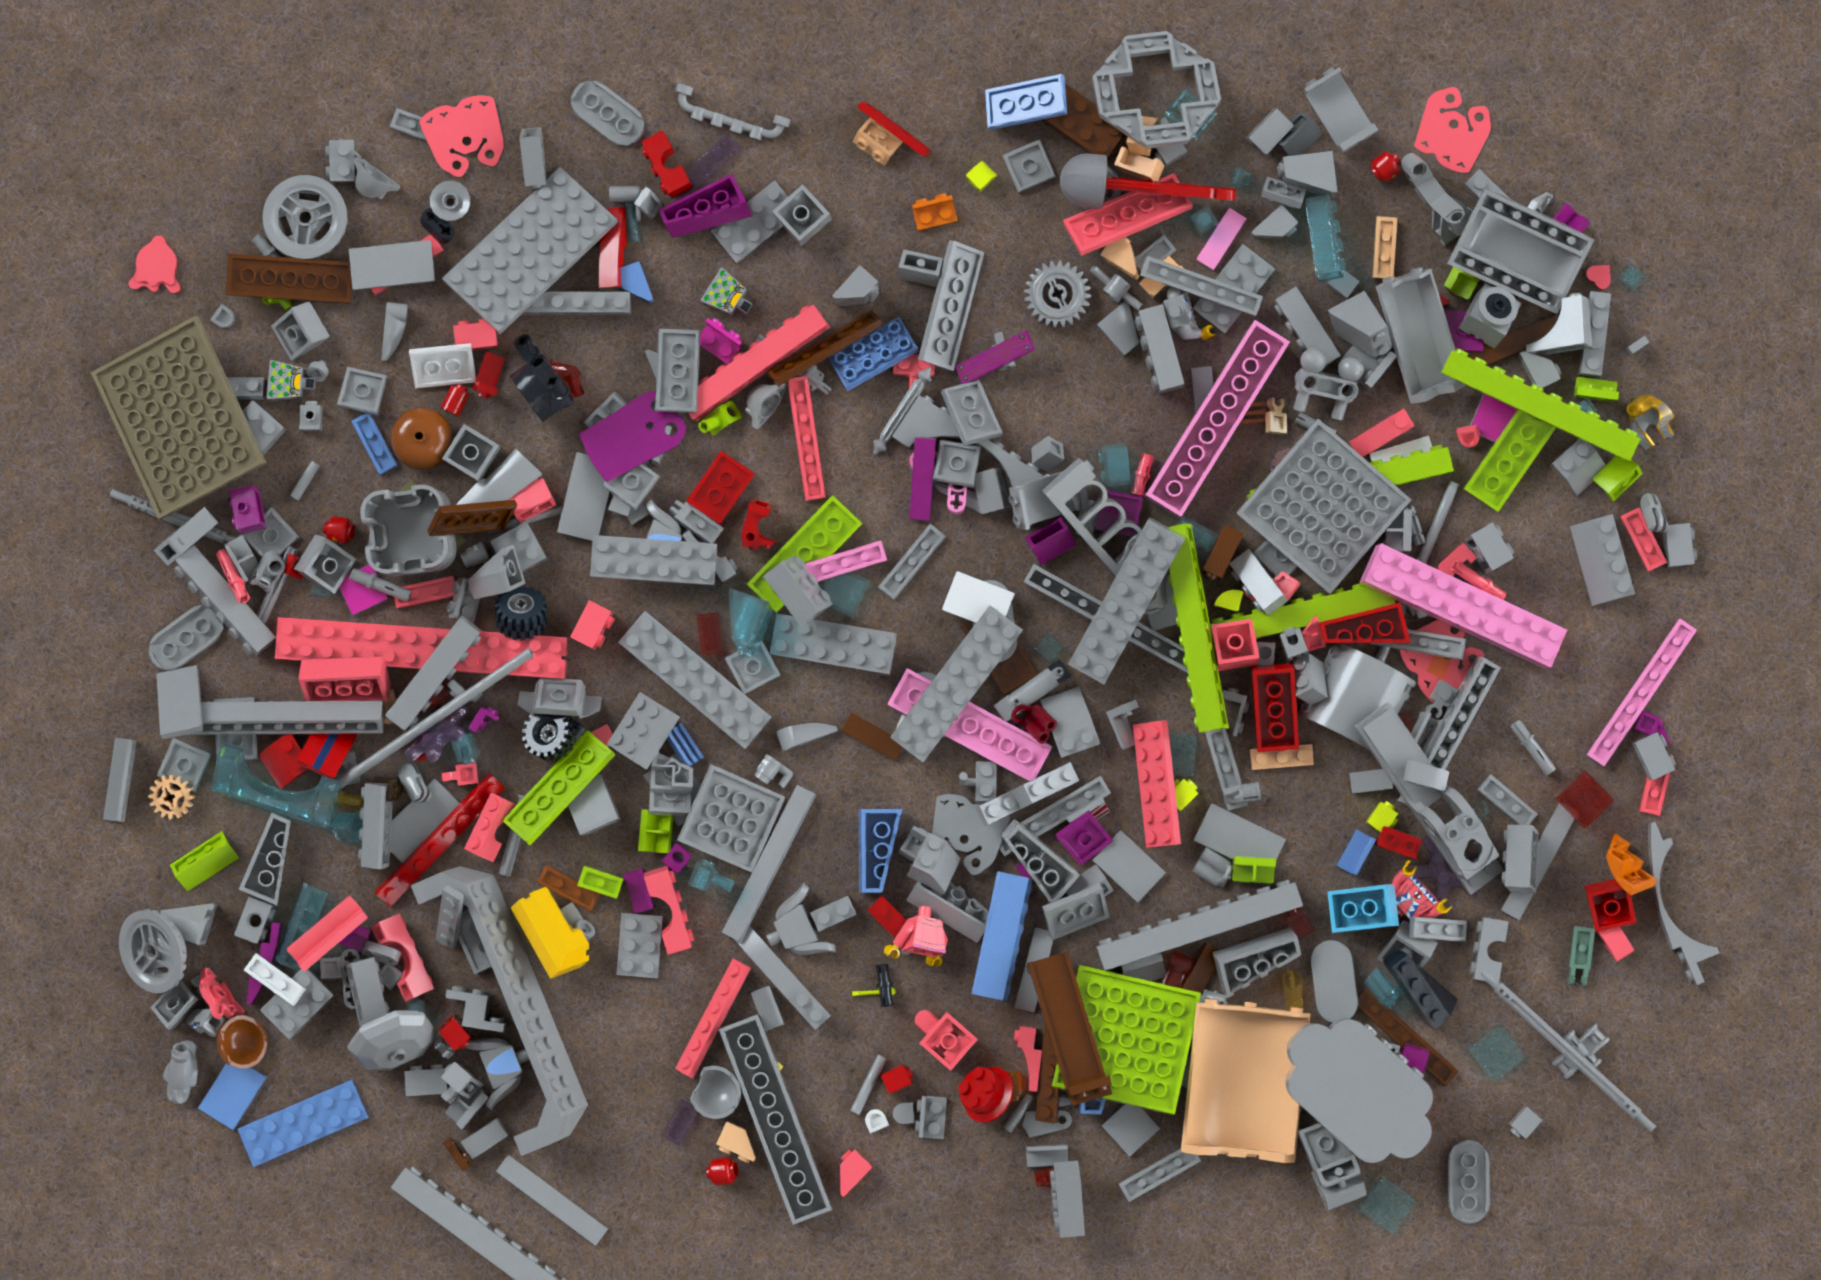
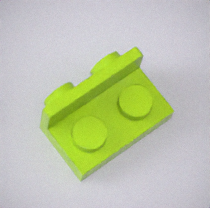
(1596, 389)

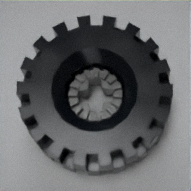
(544, 746)

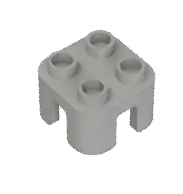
(400, 532)

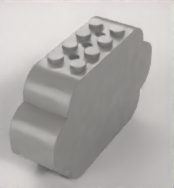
(1359, 1089)

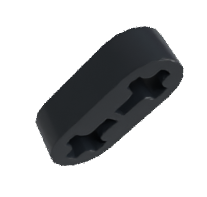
(437, 226)

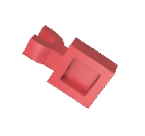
(464, 774)

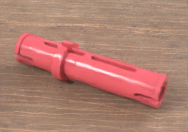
(1477, 580)
(236, 582)

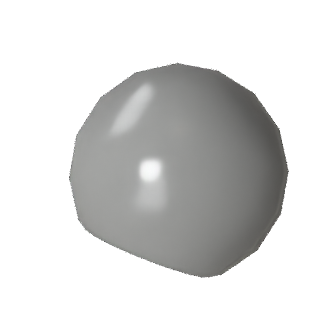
(716, 1092)

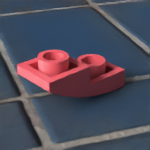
(1616, 942)

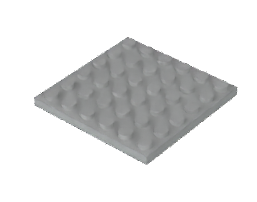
(1323, 506)

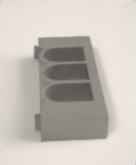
(1070, 483)

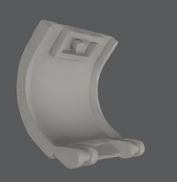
(1355, 690)

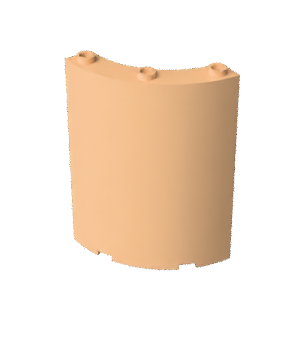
(1239, 1082)

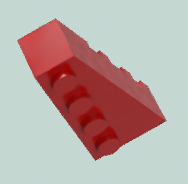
(1371, 626)

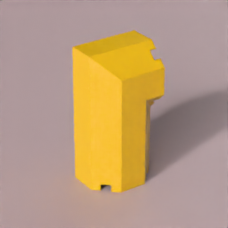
(552, 938)

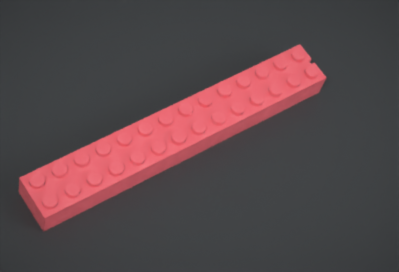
(412, 646)

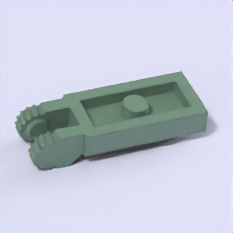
(1581, 953)

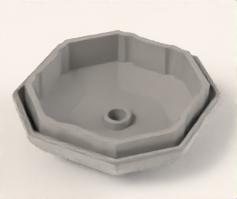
(392, 1040)

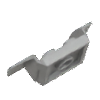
(559, 698)

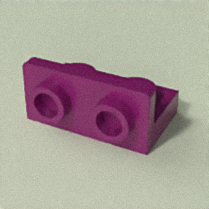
(480, 720)

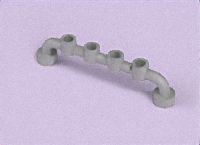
(736, 125)

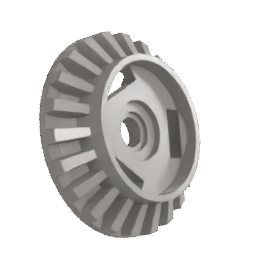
(285, 202)
(137, 936)

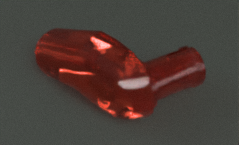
(571, 375)

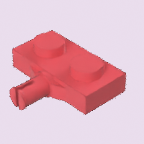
(910, 368)

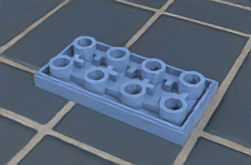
(873, 353)

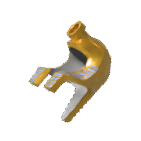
(1646, 411)

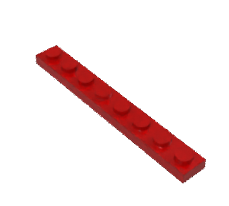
(438, 840)

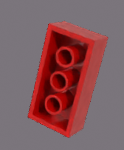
(1275, 707)

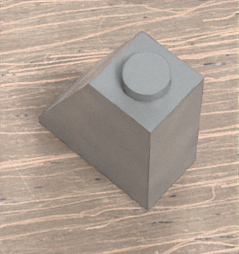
(533, 157)

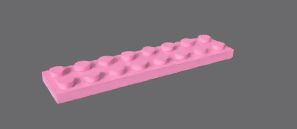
(980, 731)

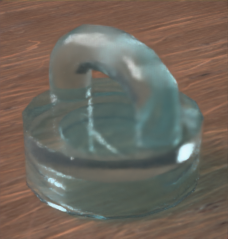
(1237, 177)

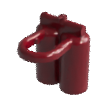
(1036, 721)

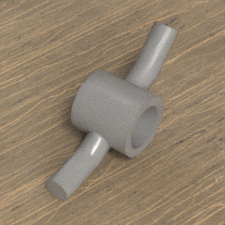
(1116, 288)

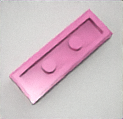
(1221, 239)

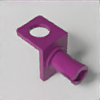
(673, 861)

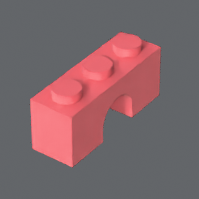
(482, 839)

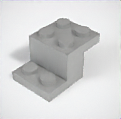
(477, 1009)

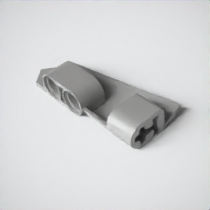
(505, 481)

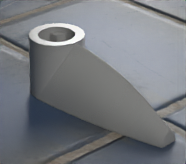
(393, 328)
(801, 734)

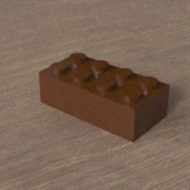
(1085, 126)

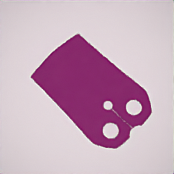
(625, 442)

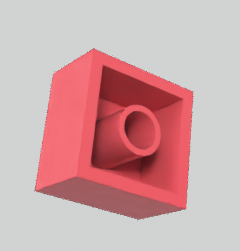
(593, 625)

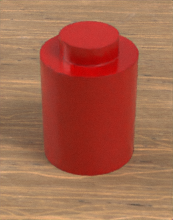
(455, 399)

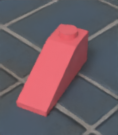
(1382, 433)

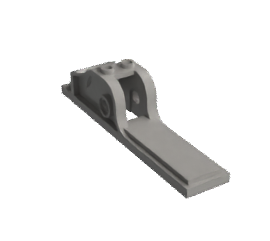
(1392, 748)

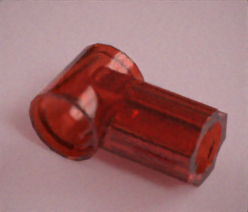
(1177, 969)

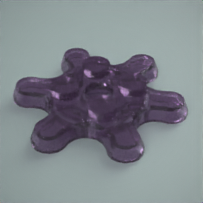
(431, 741)
(1436, 870)

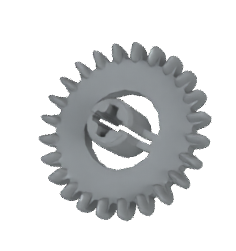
(1049, 275)

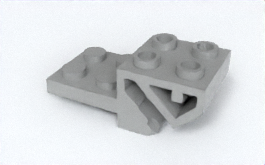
(1333, 1167)

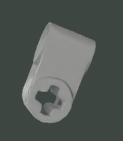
(267, 575)

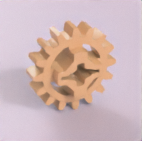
(174, 804)

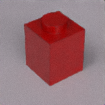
(897, 1078)

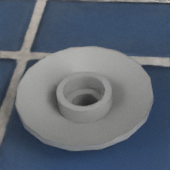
(446, 191)

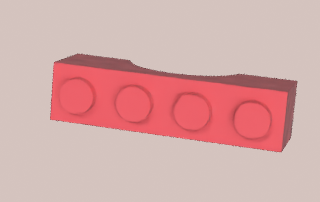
(660, 885)
(393, 933)

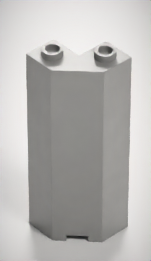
(1418, 333)

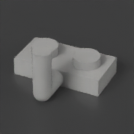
(984, 782)

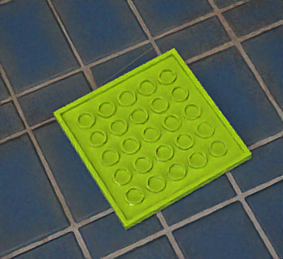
(1139, 1035)

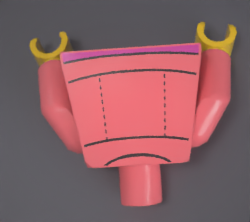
(921, 936)

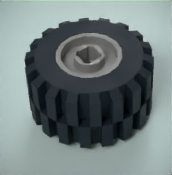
(521, 613)

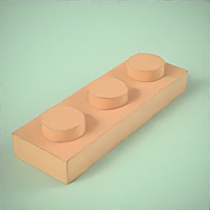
(1384, 247)
(1283, 758)

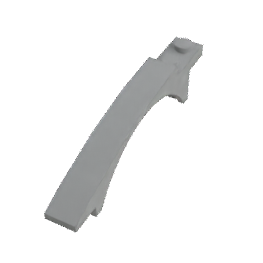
(1689, 949)

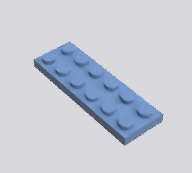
(303, 1123)

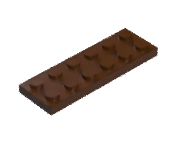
(288, 278)

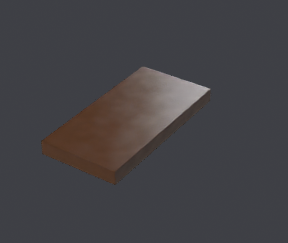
(471, 517)
(1012, 672)

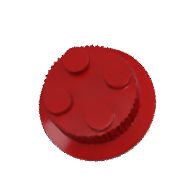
(986, 1093)

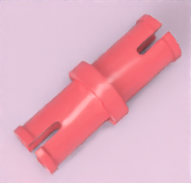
(1142, 474)

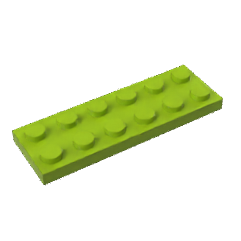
(1508, 459)
(814, 540)
(558, 787)

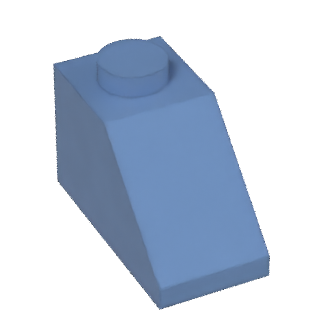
(634, 281)

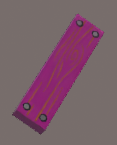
(995, 357)

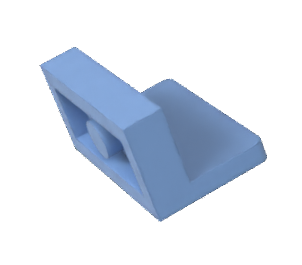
(1356, 852)

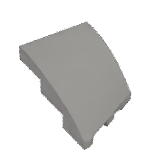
(670, 787)

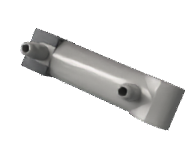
(1033, 689)

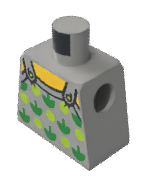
(726, 294)
(287, 381)

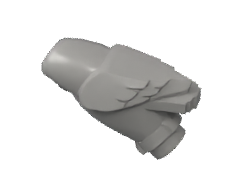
(181, 1072)

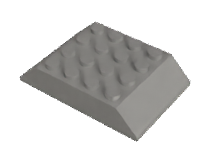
(1520, 250)

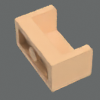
(1139, 165)

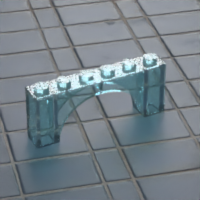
(237, 781)

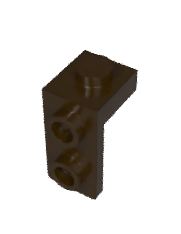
(394, 787)

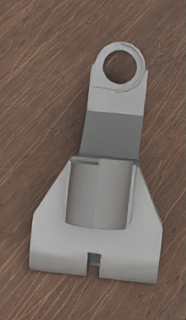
(1448, 213)

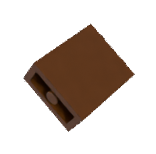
(1221, 553)

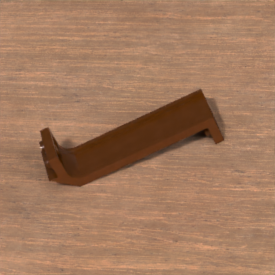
(1069, 1028)

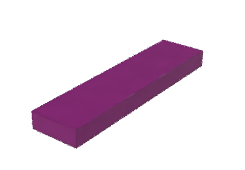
(922, 478)

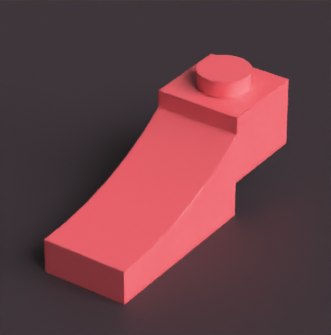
(1025, 1039)

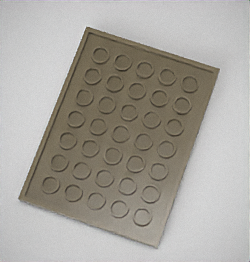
(178, 417)

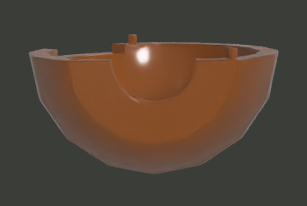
(242, 1042)

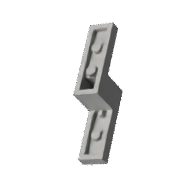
(1027, 794)

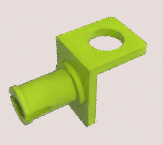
(719, 418)

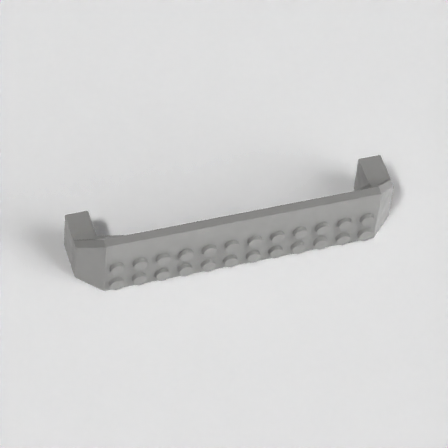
(524, 998)

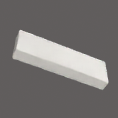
(1422, 443)
(274, 979)

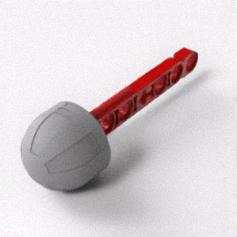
(1086, 178)

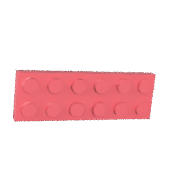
(1123, 217)
(1156, 783)

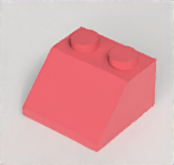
(1235, 644)

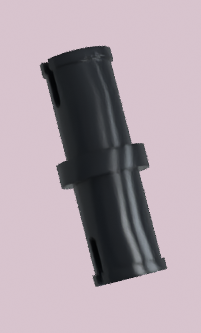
(884, 985)

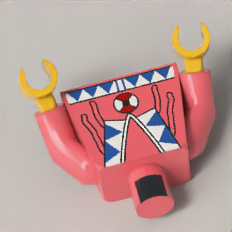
(1414, 898)

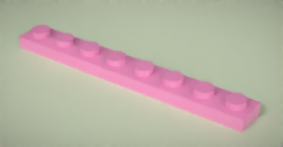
(1641, 692)

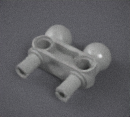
(1325, 383)

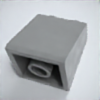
(1311, 172)
(1361, 325)
(593, 807)

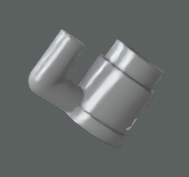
(475, 555)
(768, 769)

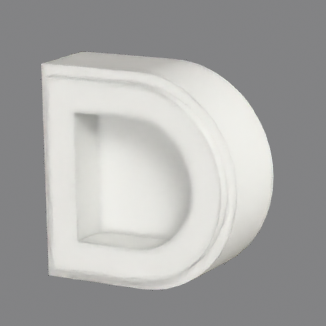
(875, 1120)

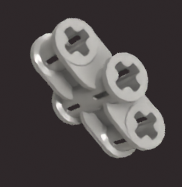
(1586, 1045)

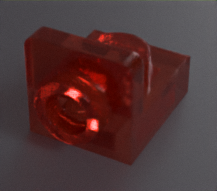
(1299, 923)

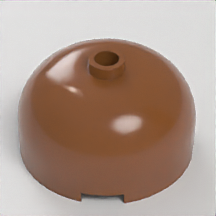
(429, 450)

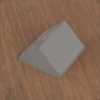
(175, 1005)

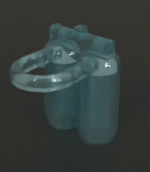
(1382, 987)

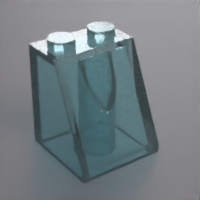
(748, 621)

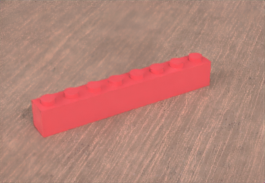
(758, 359)

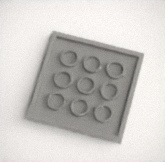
(731, 818)

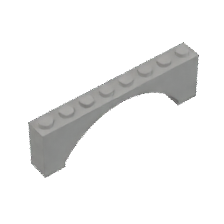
(929, 421)

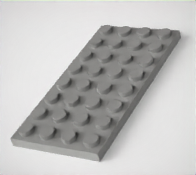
(529, 250)

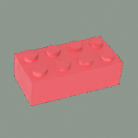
(345, 679)

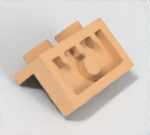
(877, 141)

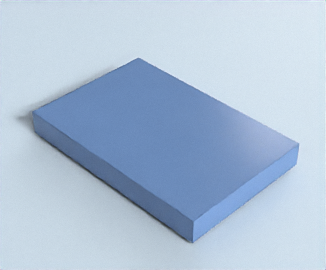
(232, 1094)

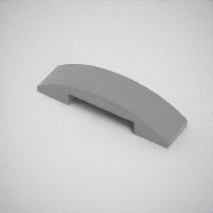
(1039, 949)

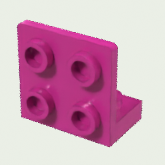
(720, 342)

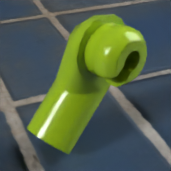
(286, 304)

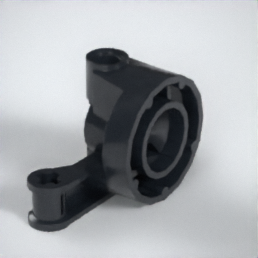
(538, 383)

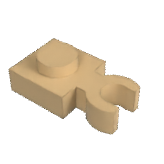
(1274, 419)

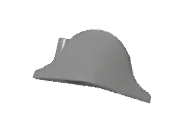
(371, 181)
(763, 402)

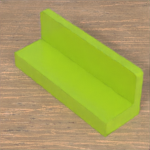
(204, 861)

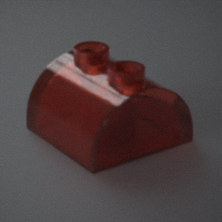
(1585, 799)

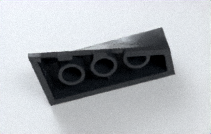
(1424, 993)

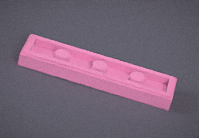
(847, 561)

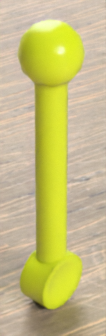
(874, 992)

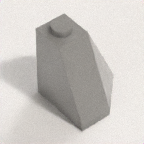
(498, 575)
(193, 921)

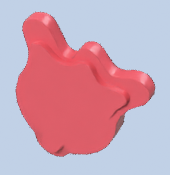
(156, 266)
(218, 996)

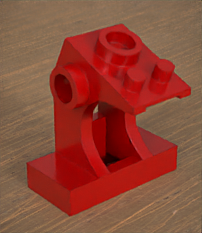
(756, 511)

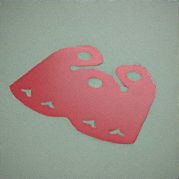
(464, 122)
(1446, 141)
(1453, 675)

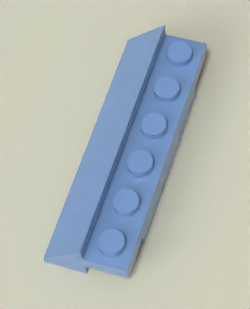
(1002, 936)

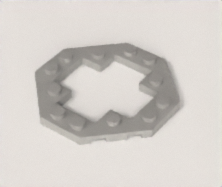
(1130, 121)

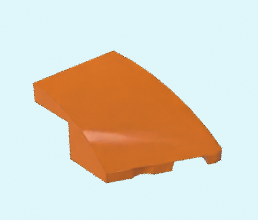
(1627, 867)

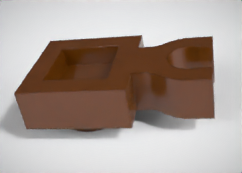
(460, 1158)

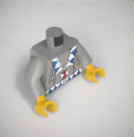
(1182, 316)

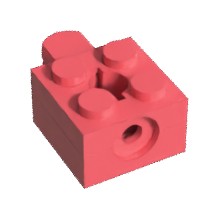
(944, 1037)

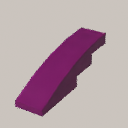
(268, 952)

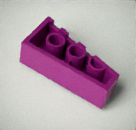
(706, 208)

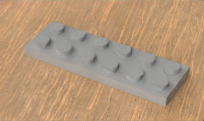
(951, 305)
(653, 560)
(833, 644)

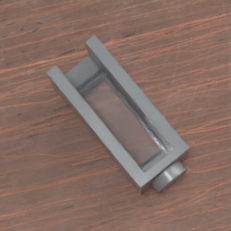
(1426, 731)

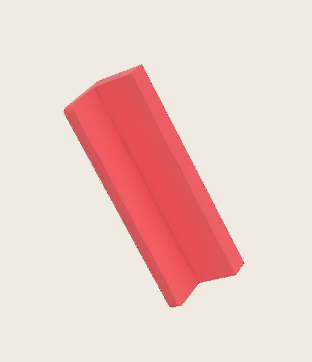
(327, 933)

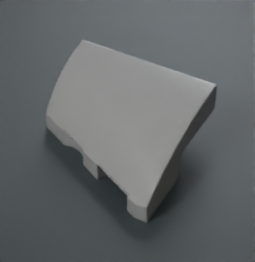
(1120, 329)

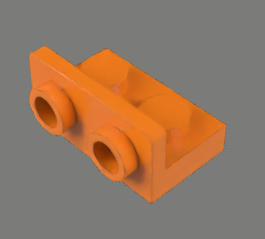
(934, 212)

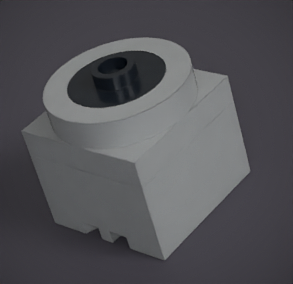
(1490, 314)

